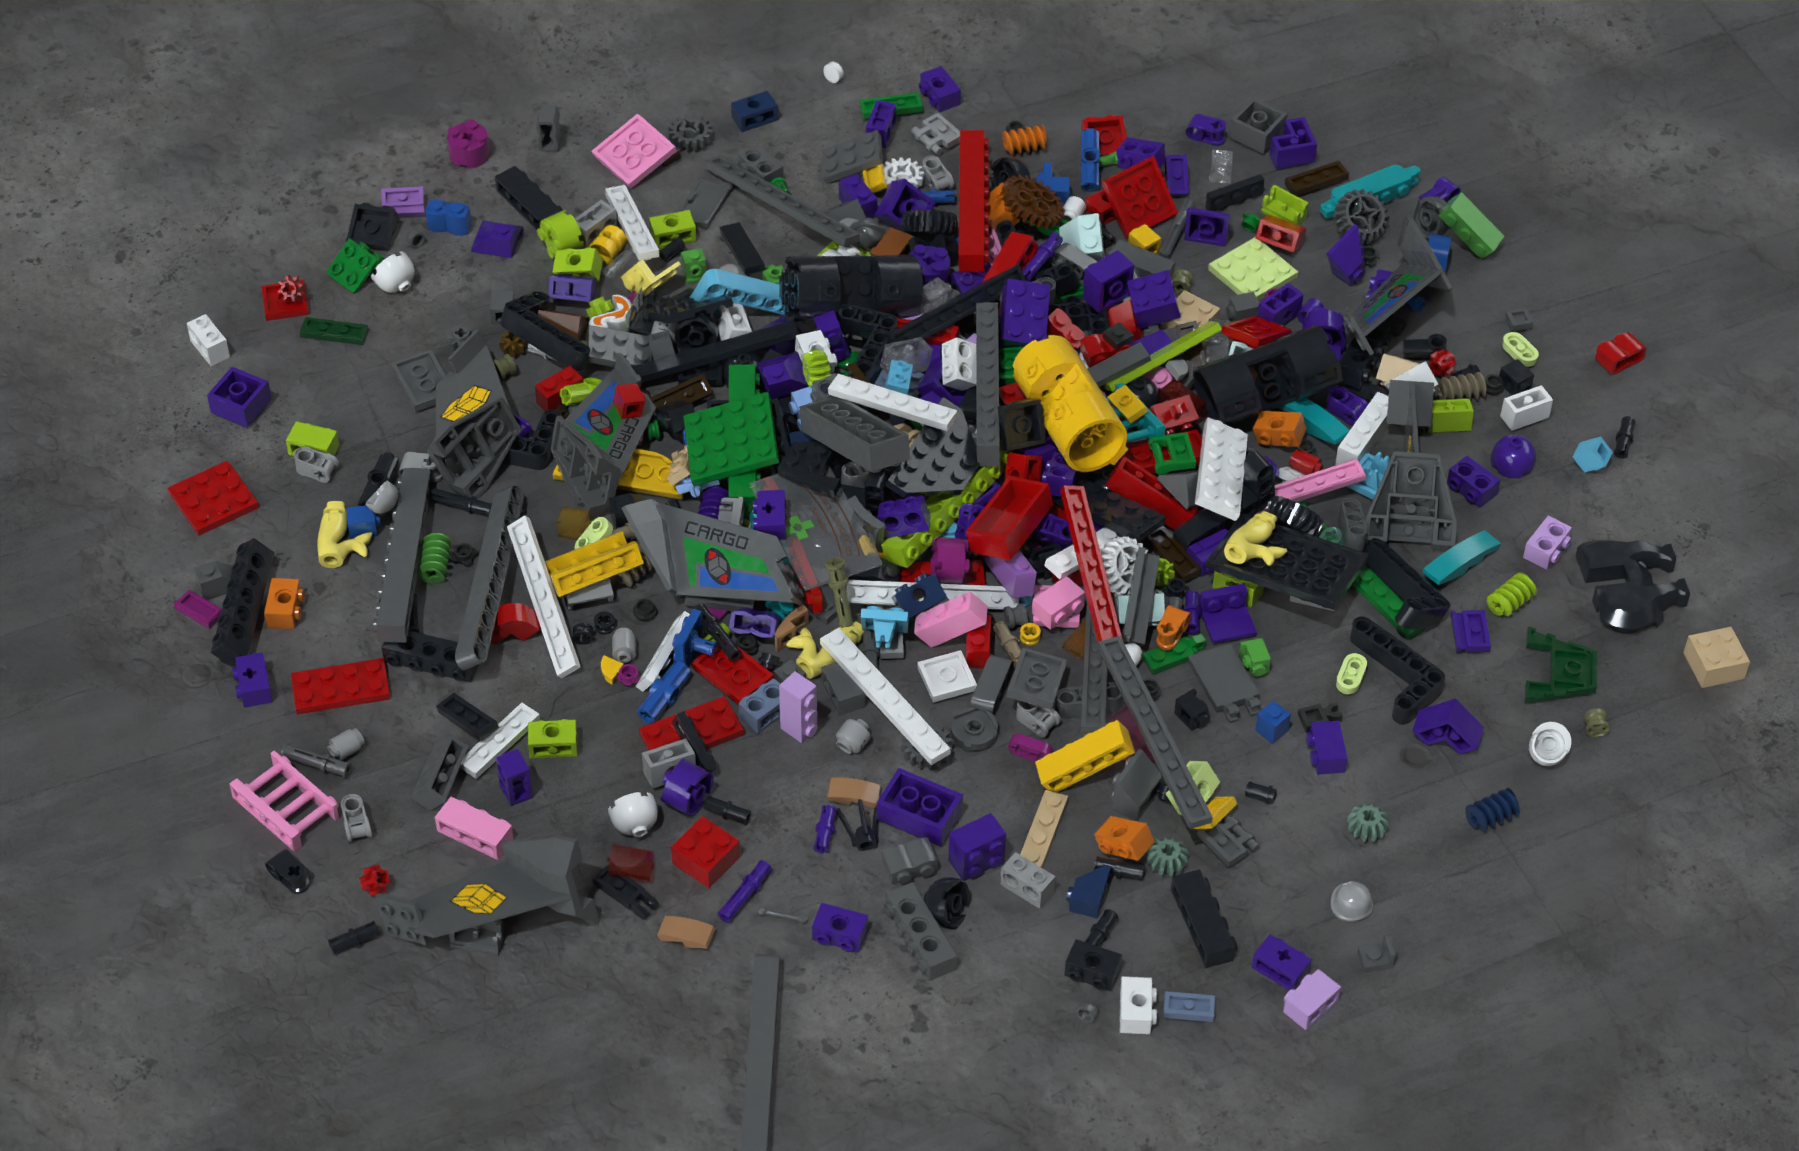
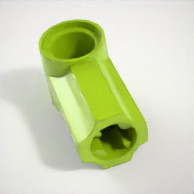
(578, 392)

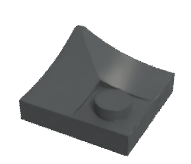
(873, 526)

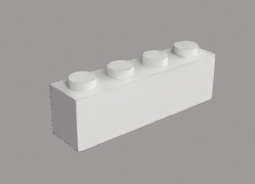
(1365, 431)

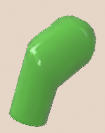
(1108, 160)

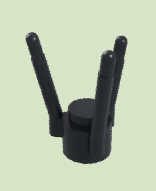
(865, 837)

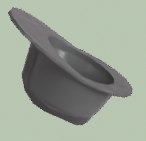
(869, 231)

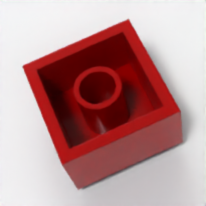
(705, 852)

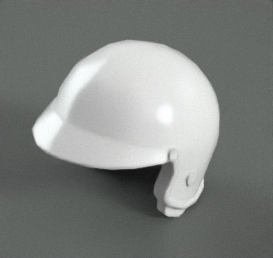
(1549, 743)

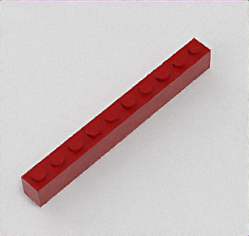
(973, 201)

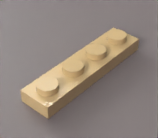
(1044, 827)

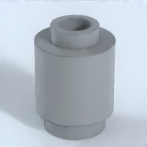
(623, 645)
(345, 744)

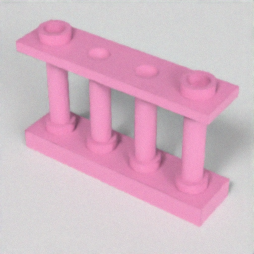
(275, 820)

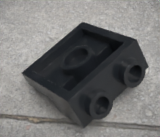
(373, 225)
(1021, 424)

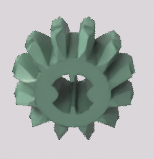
(1367, 822)
(1167, 856)

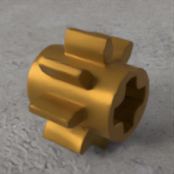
(512, 344)

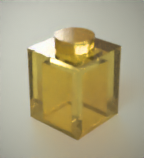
(572, 522)

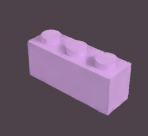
(798, 707)

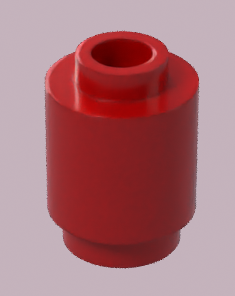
(1305, 462)

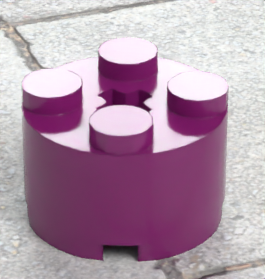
(468, 144)
(949, 560)

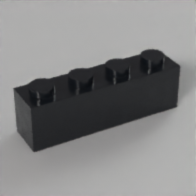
(525, 196)
(1203, 918)

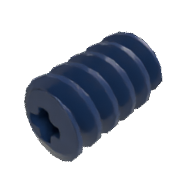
(1492, 809)

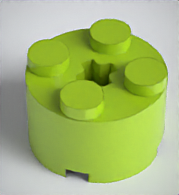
(560, 233)

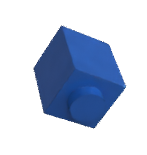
(362, 521)
(1273, 722)

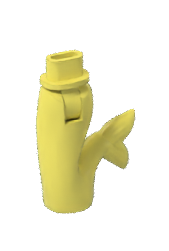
(331, 531)
(1245, 540)
(809, 659)

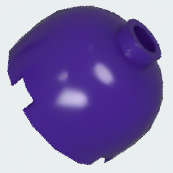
(1513, 456)

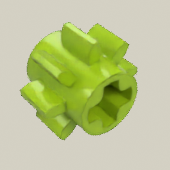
(599, 306)
(1164, 572)

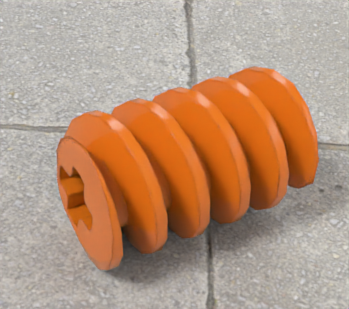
(1024, 139)

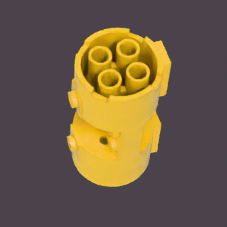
(1073, 404)

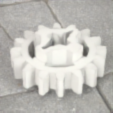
(904, 170)

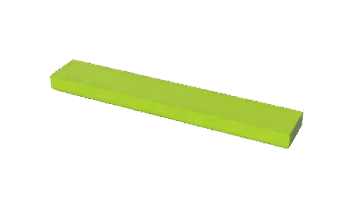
(1167, 353)

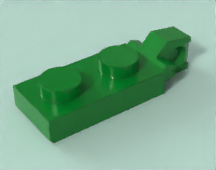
(1162, 660)

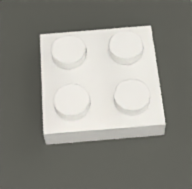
(946, 676)

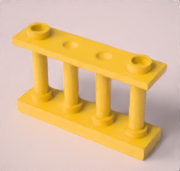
(593, 563)

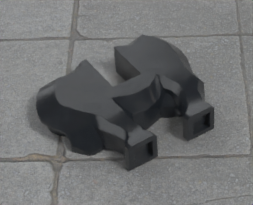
(1638, 601)

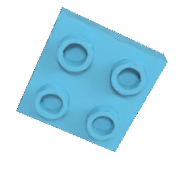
(1374, 469)
(884, 623)

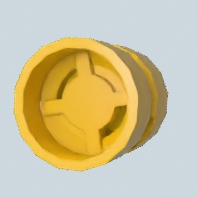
(609, 242)

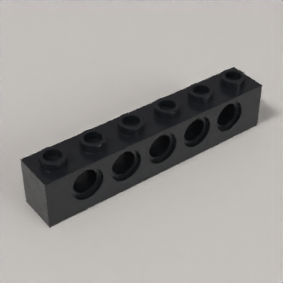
(242, 601)

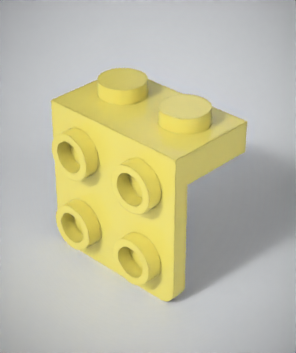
(642, 276)

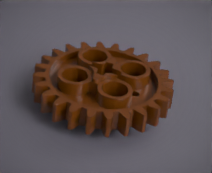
(1032, 201)

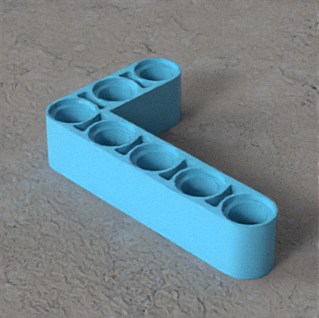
(741, 289)

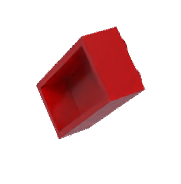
(1009, 518)

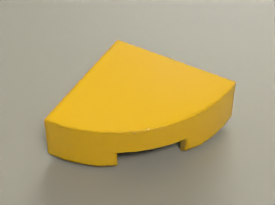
(610, 669)

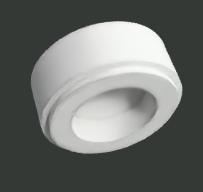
(833, 72)

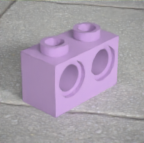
(1548, 542)

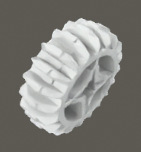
(1119, 563)

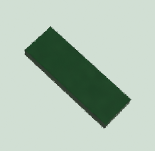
(334, 331)

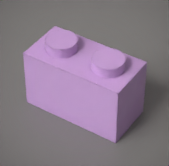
(1311, 999)

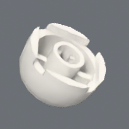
(394, 273)
(634, 814)

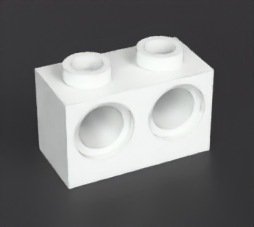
(208, 340)
(959, 364)

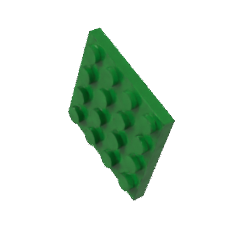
(731, 439)

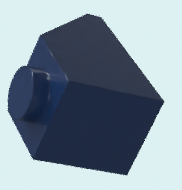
(1089, 892)

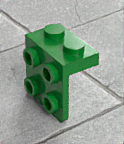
(353, 265)

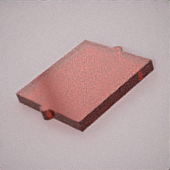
(630, 862)

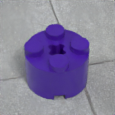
(933, 263)
(1330, 322)
(686, 787)

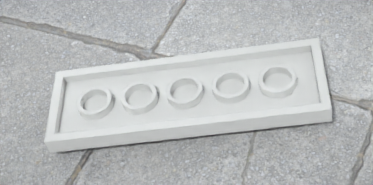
(1221, 469)

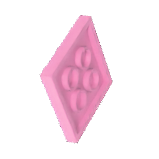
(634, 151)

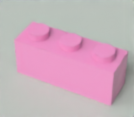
(950, 619)
(473, 827)

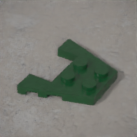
(1571, 668)

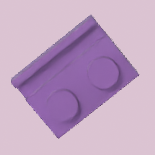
(406, 200)

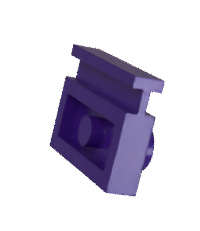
(1470, 631)

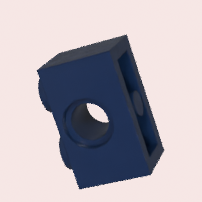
(754, 111)
(932, 593)

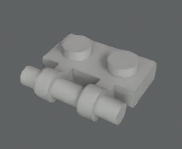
(942, 131)

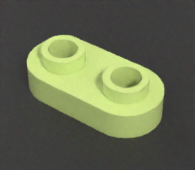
(1520, 349)
(597, 530)
(1350, 675)

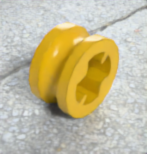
(1030, 628)

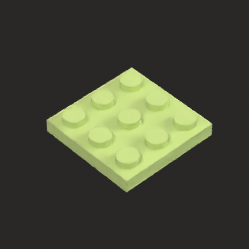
(1253, 269)

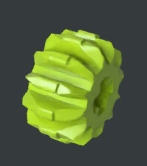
(815, 366)

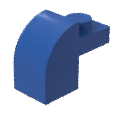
(1057, 184)
(1440, 246)

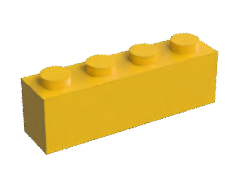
(1085, 757)

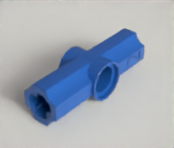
(1089, 169)
(664, 692)

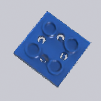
(691, 639)

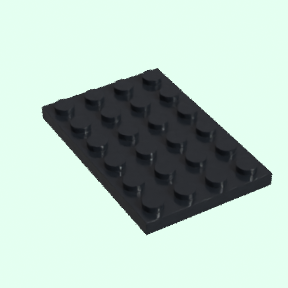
(1309, 570)

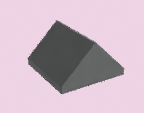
(1182, 486)

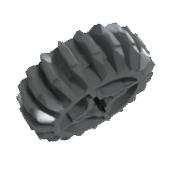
(1363, 206)

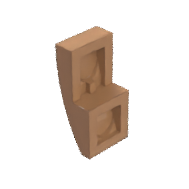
(791, 624)
(851, 790)
(685, 930)

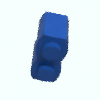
(448, 217)

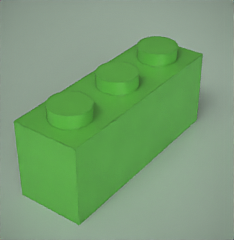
(1471, 225)

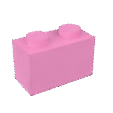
(1058, 603)

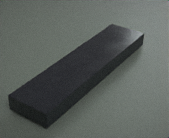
(742, 248)

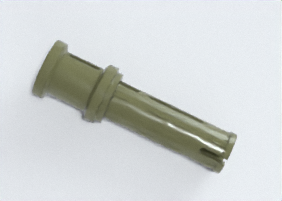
(838, 583)

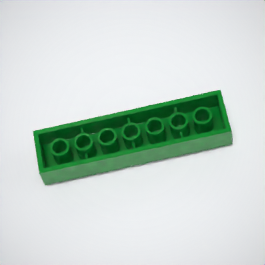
(743, 385)

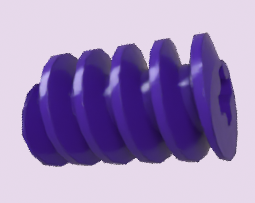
(712, 500)

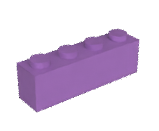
(1015, 575)

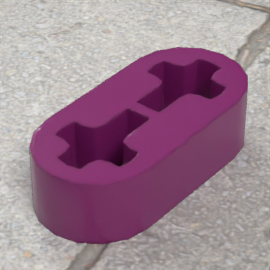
(1029, 747)

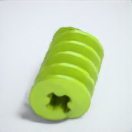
(1511, 595)

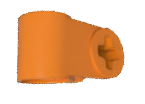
(1172, 627)

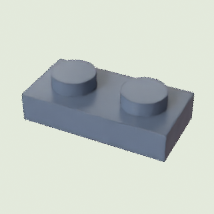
(1189, 1006)

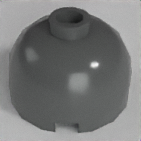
(1426, 213)

